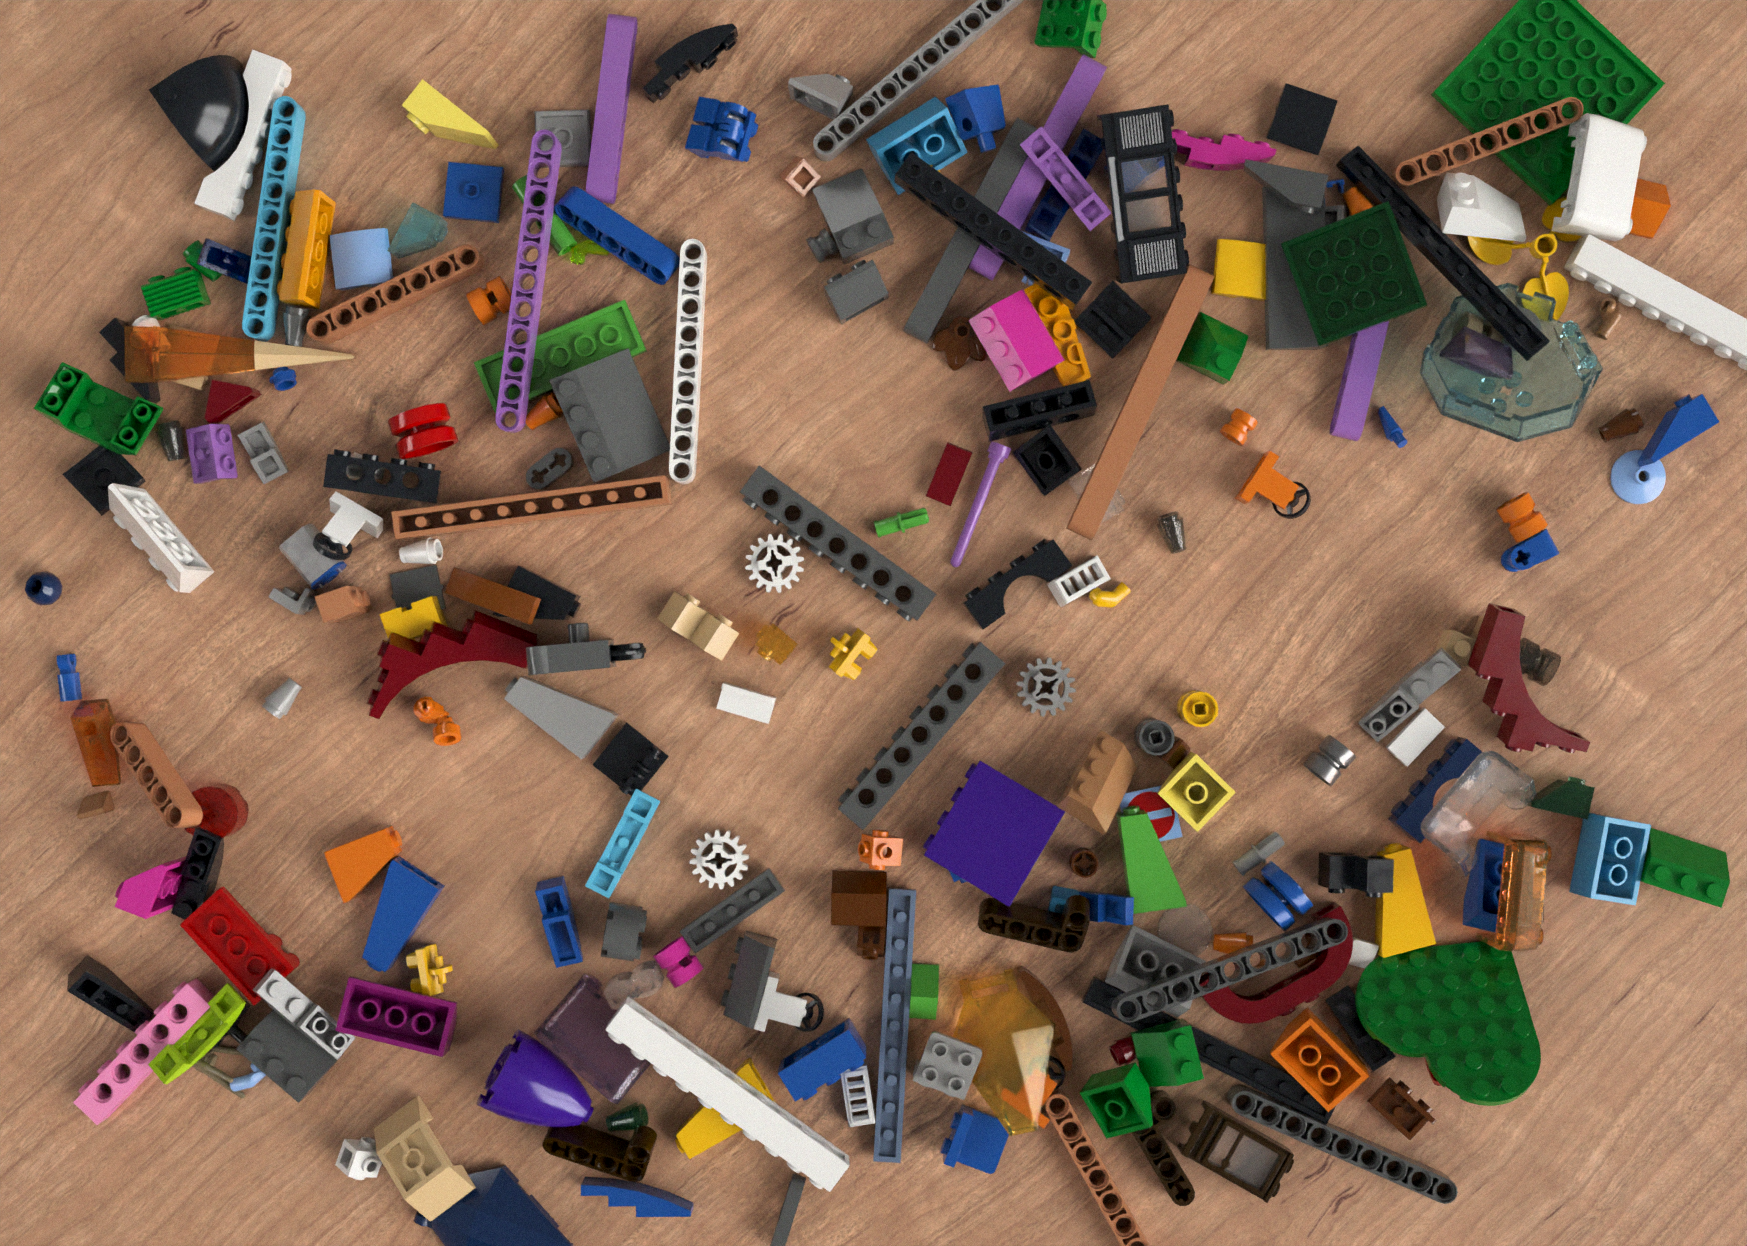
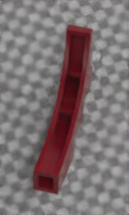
(479, 640)
(1497, 660)

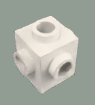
(359, 1158)

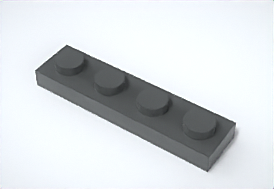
(732, 910)

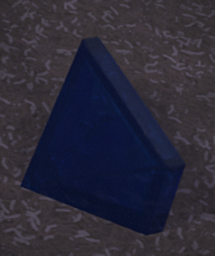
(225, 260)

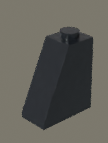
(555, 602)

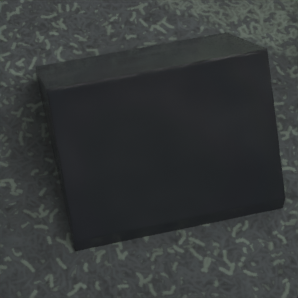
(1047, 460)

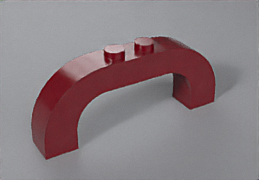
(1293, 990)

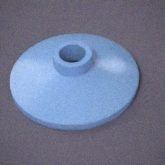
(1626, 479)

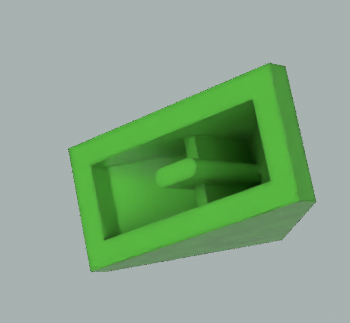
(924, 991)

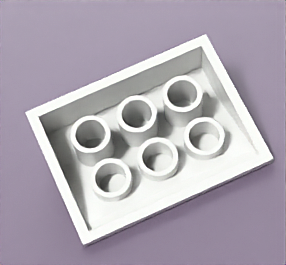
(158, 536)

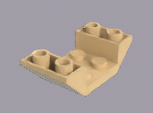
(419, 1162)

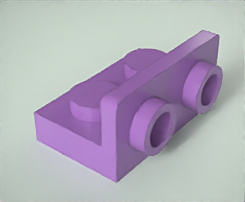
(211, 453)

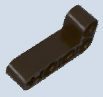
(1038, 925)
(602, 1150)
(1163, 1153)

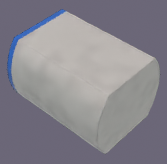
(311, 565)

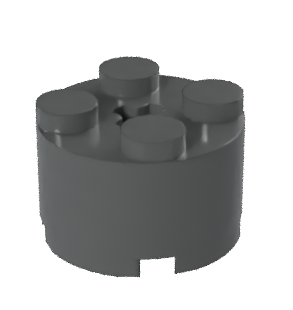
(622, 932)

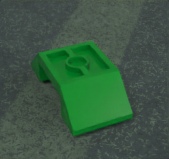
(97, 411)

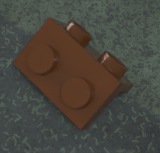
(1400, 1108)

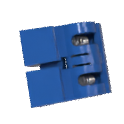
(722, 130)

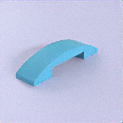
(623, 843)

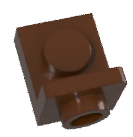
(871, 942)

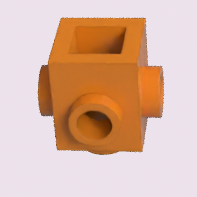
(880, 849)

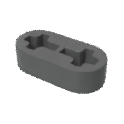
(553, 474)

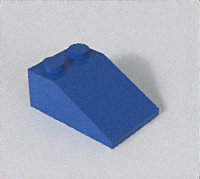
(1483, 887)

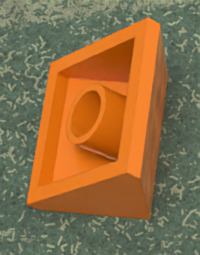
(1648, 208)

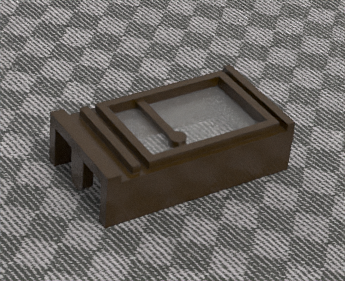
(1237, 1152)

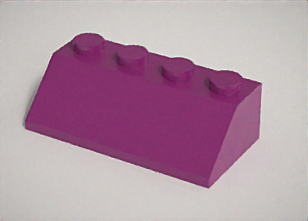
(397, 1017)

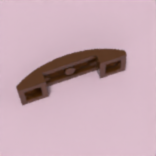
(1063, 1044)

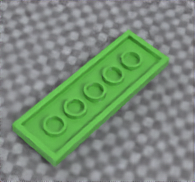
(567, 350)

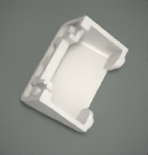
(1601, 178)

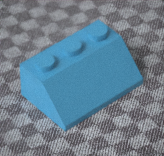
(924, 132)
(1610, 859)

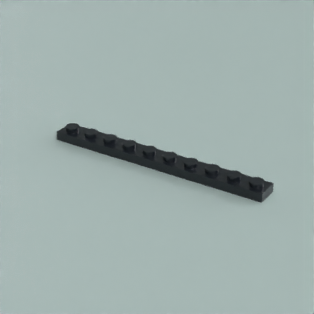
(1444, 254)
(1219, 1055)

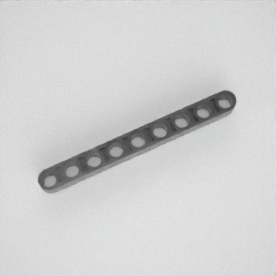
(963, 247)
(1243, 969)
(1351, 1152)

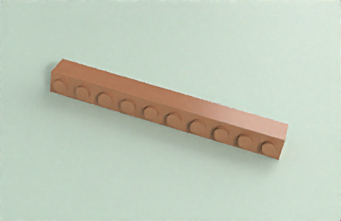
(531, 508)

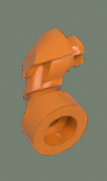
(431, 712)

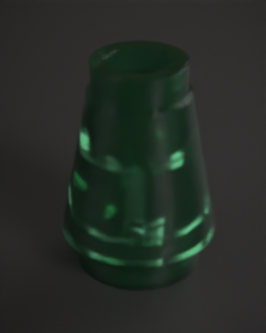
(628, 1118)

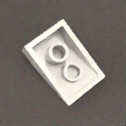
(1478, 210)

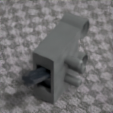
(580, 653)

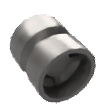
(1329, 760)

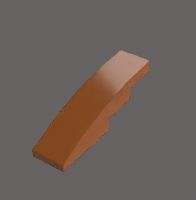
(493, 596)

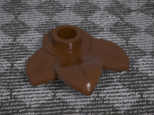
(959, 347)

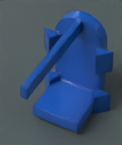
(1340, 182)

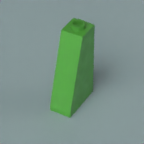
(1146, 865)

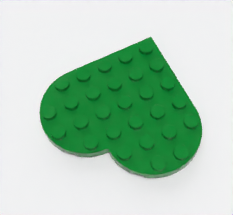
(1459, 1012)

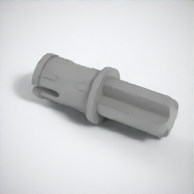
(1259, 853)

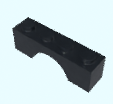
(1045, 562)

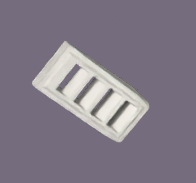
(1060, 594)
(862, 1119)

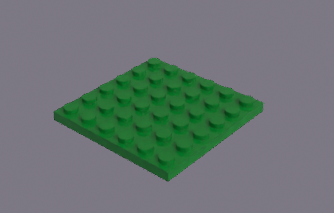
(1533, 60)

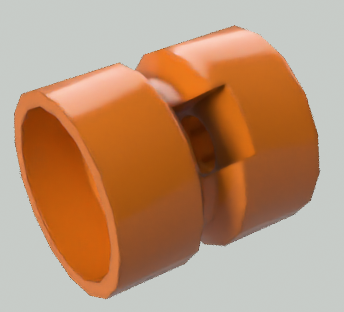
(482, 303)
(1522, 517)

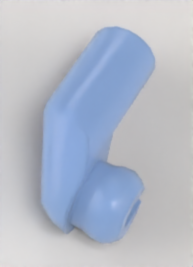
(247, 1081)

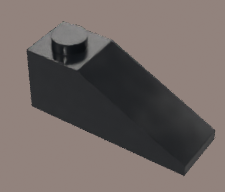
(107, 993)

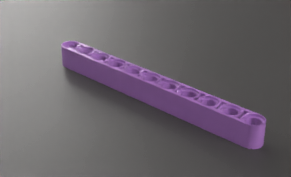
(523, 269)

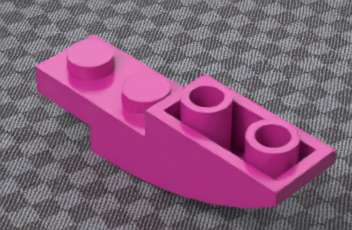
(1224, 156)

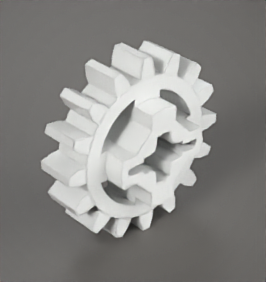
(762, 565)
(720, 870)

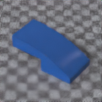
(1110, 907)

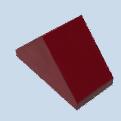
(227, 399)

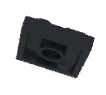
(99, 470)

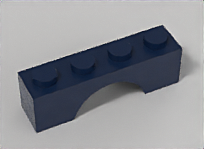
(1410, 813)

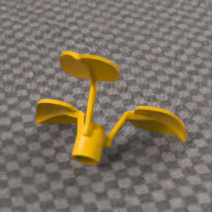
(1500, 251)

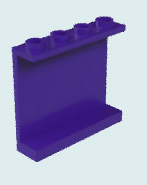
(993, 832)

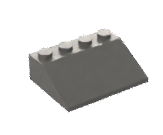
(610, 415)

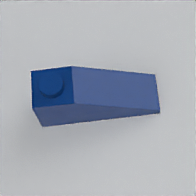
(1678, 426)

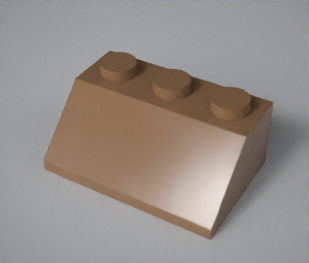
(1099, 782)

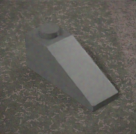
(1295, 187)

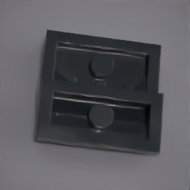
(1301, 119)
(1113, 319)

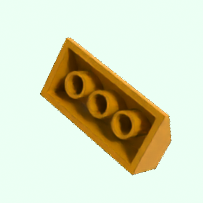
(306, 249)

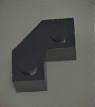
(1350, 871)

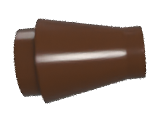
(1622, 425)

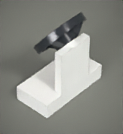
(344, 525)
(787, 1008)

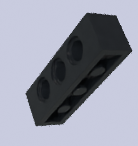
(1039, 410)
(424, 491)

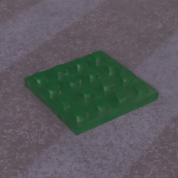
(1354, 274)

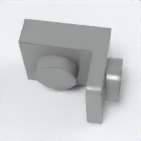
(289, 599)

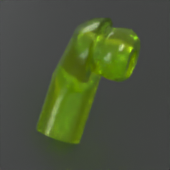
(585, 248)

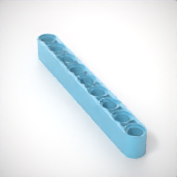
(267, 208)

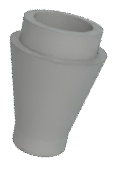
(281, 699)

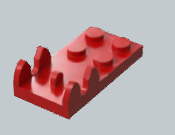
(237, 943)

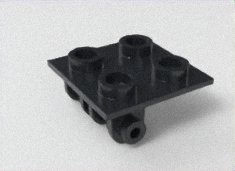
(630, 760)

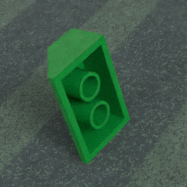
(1686, 868)

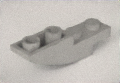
(1408, 693)
(302, 1013)

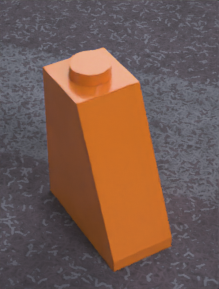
(362, 860)

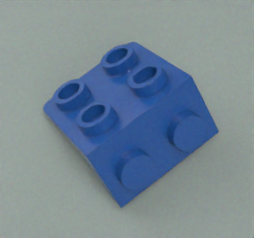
(974, 1140)

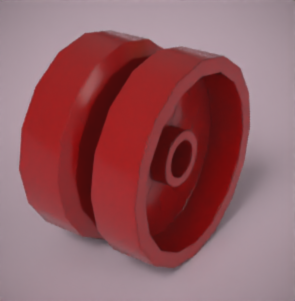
(423, 430)

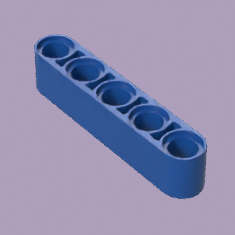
(617, 235)

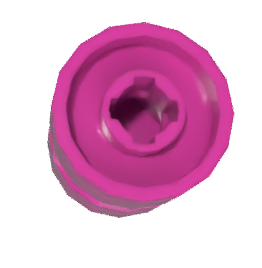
(677, 952)

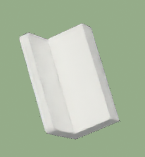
(746, 702)

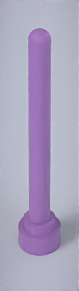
(997, 454)

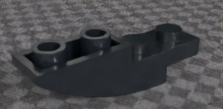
(697, 51)
(199, 871)

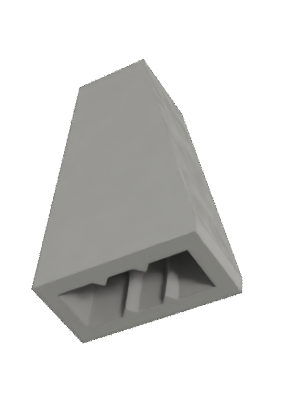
(562, 715)

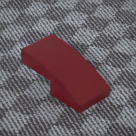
(949, 474)

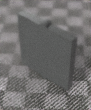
(416, 585)

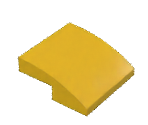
(1240, 269)

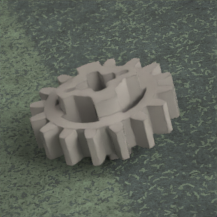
(1057, 677)

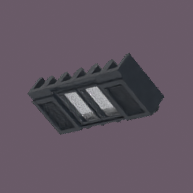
(1144, 193)

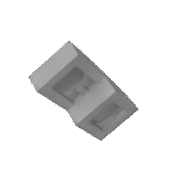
(263, 452)

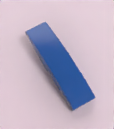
(647, 1199)

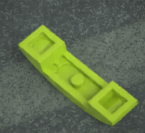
(201, 1037)

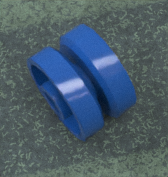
(1280, 893)

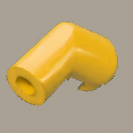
(1109, 598)

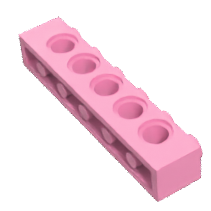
(94, 1099)

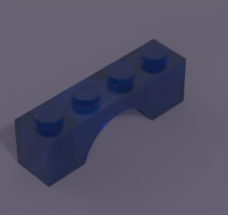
(1053, 206)

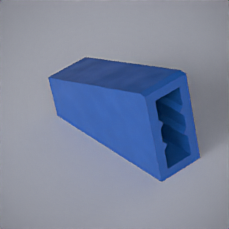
(400, 910)

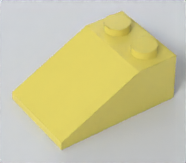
(435, 113)

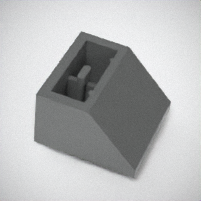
(855, 291)

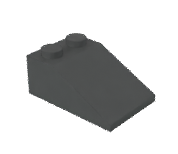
(853, 216)

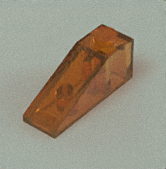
(92, 729)

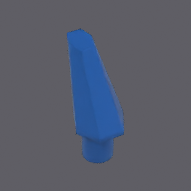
(1391, 428)

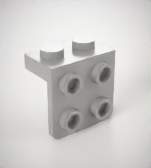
(947, 1065)

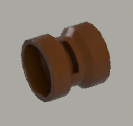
(1087, 865)

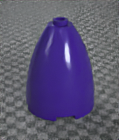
(535, 1086)

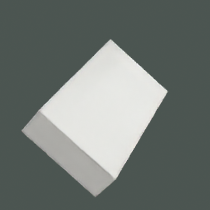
(1415, 737)

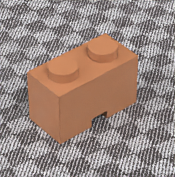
(343, 604)

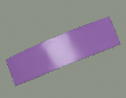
(1065, 178)

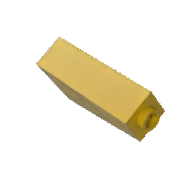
(1402, 916)
(706, 1126)

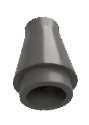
(295, 325)

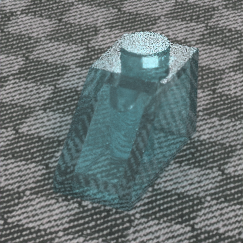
(418, 232)

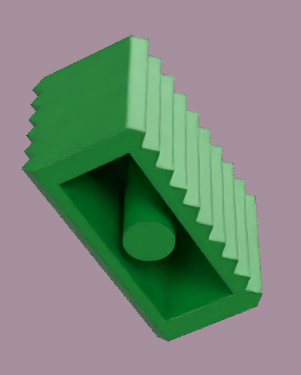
(175, 293)

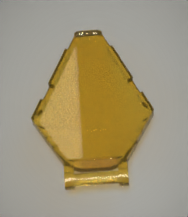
(1014, 1050)

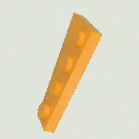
(1062, 329)

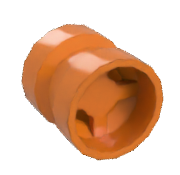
(1237, 428)

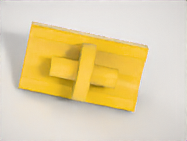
(846, 652)
(430, 969)

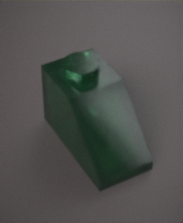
(1565, 797)

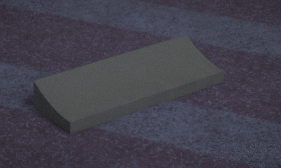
(1285, 316)

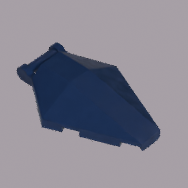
(496, 1215)

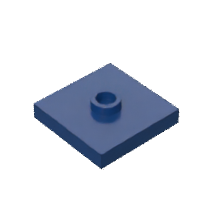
(473, 192)

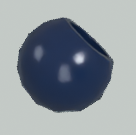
(43, 588)

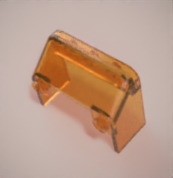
(1520, 893)

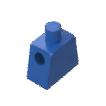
(978, 114)

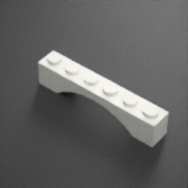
(225, 188)

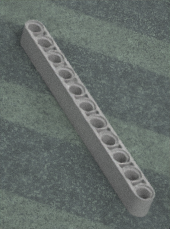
(916, 64)

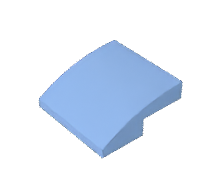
(361, 258)

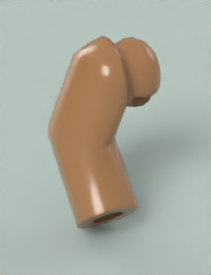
(1610, 318)

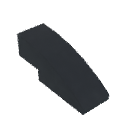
(115, 336)
(1344, 1009)

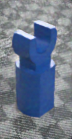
(68, 678)

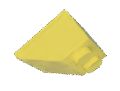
(1195, 791)

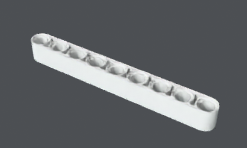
(682, 349)

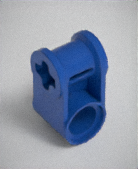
(1531, 552)

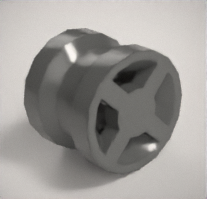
(822, 245)

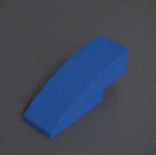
(559, 921)

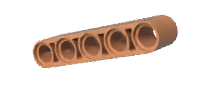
(156, 775)

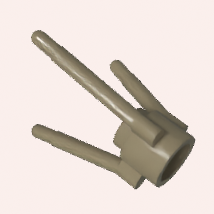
(207, 1063)

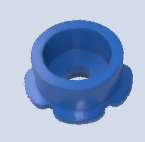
(283, 378)

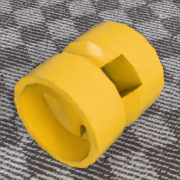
(1197, 708)

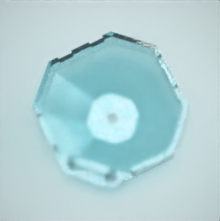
(1545, 390)

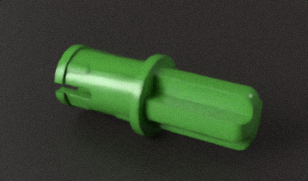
(901, 522)

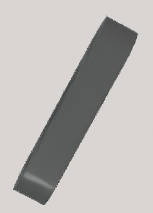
(788, 1210)

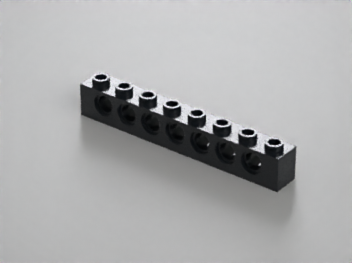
(992, 231)

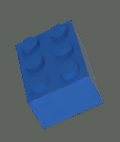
(822, 1060)

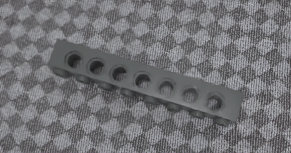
(763, 481)
(863, 813)

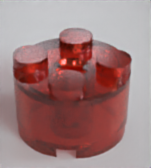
(228, 804)

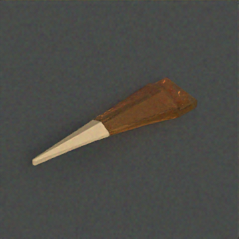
(175, 354)

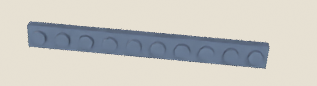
(894, 1025)

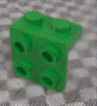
(1071, 25)

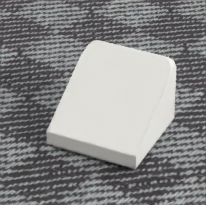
(1363, 952)

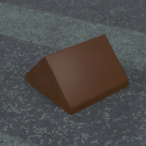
(858, 898)

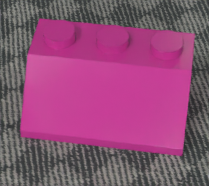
(1016, 340)
(151, 890)

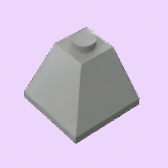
(822, 93)

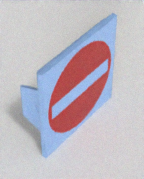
(1161, 814)

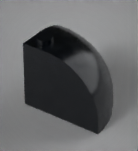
(207, 106)

